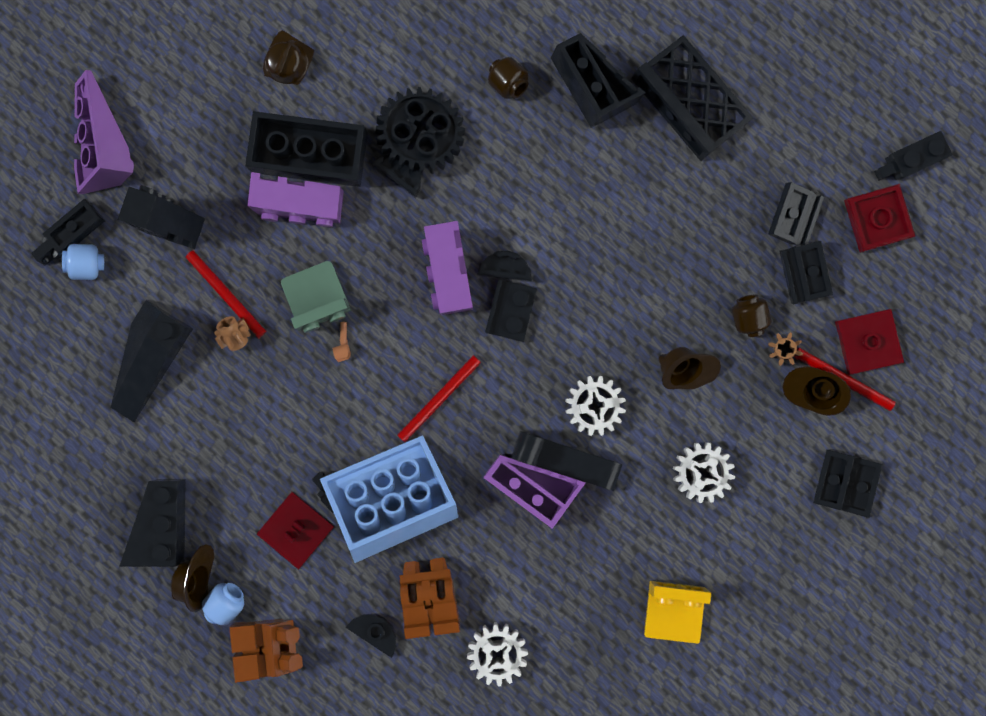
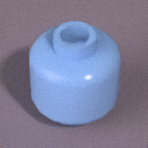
(82, 261)
(223, 603)

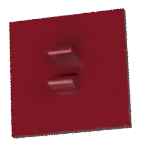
(295, 530)

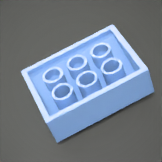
(389, 498)

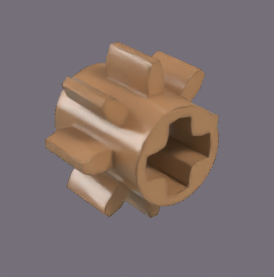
(232, 333)
(792, 345)

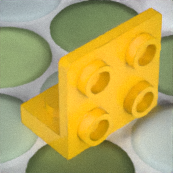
(675, 611)

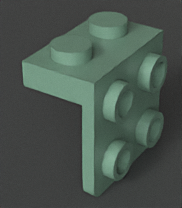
(315, 297)

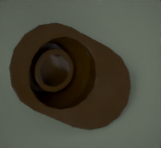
(287, 59)
(687, 369)
(817, 390)
(191, 578)

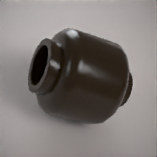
(508, 78)
(751, 315)

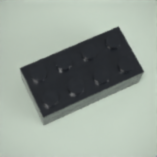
(306, 149)

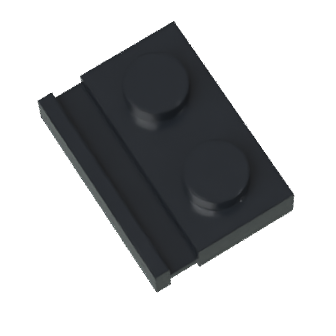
(796, 214)
(806, 272)
(510, 310)

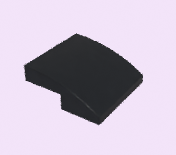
(848, 483)

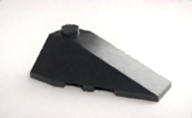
(149, 351)

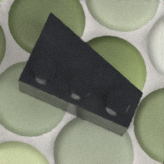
(593, 81)
(160, 217)
(158, 527)

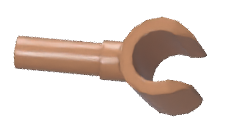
(342, 352)

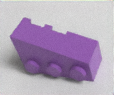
(295, 200)
(447, 268)
(534, 488)

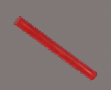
(225, 293)
(853, 384)
(439, 398)

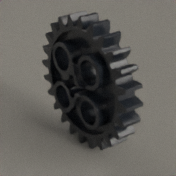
(442, 142)

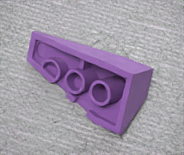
(104, 151)

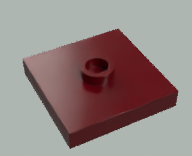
(879, 218)
(869, 341)

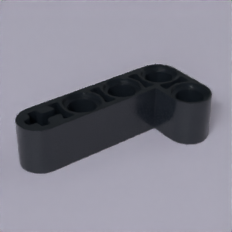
(566, 461)

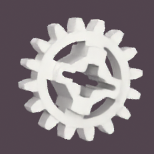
(591, 388)
(696, 484)
(507, 663)

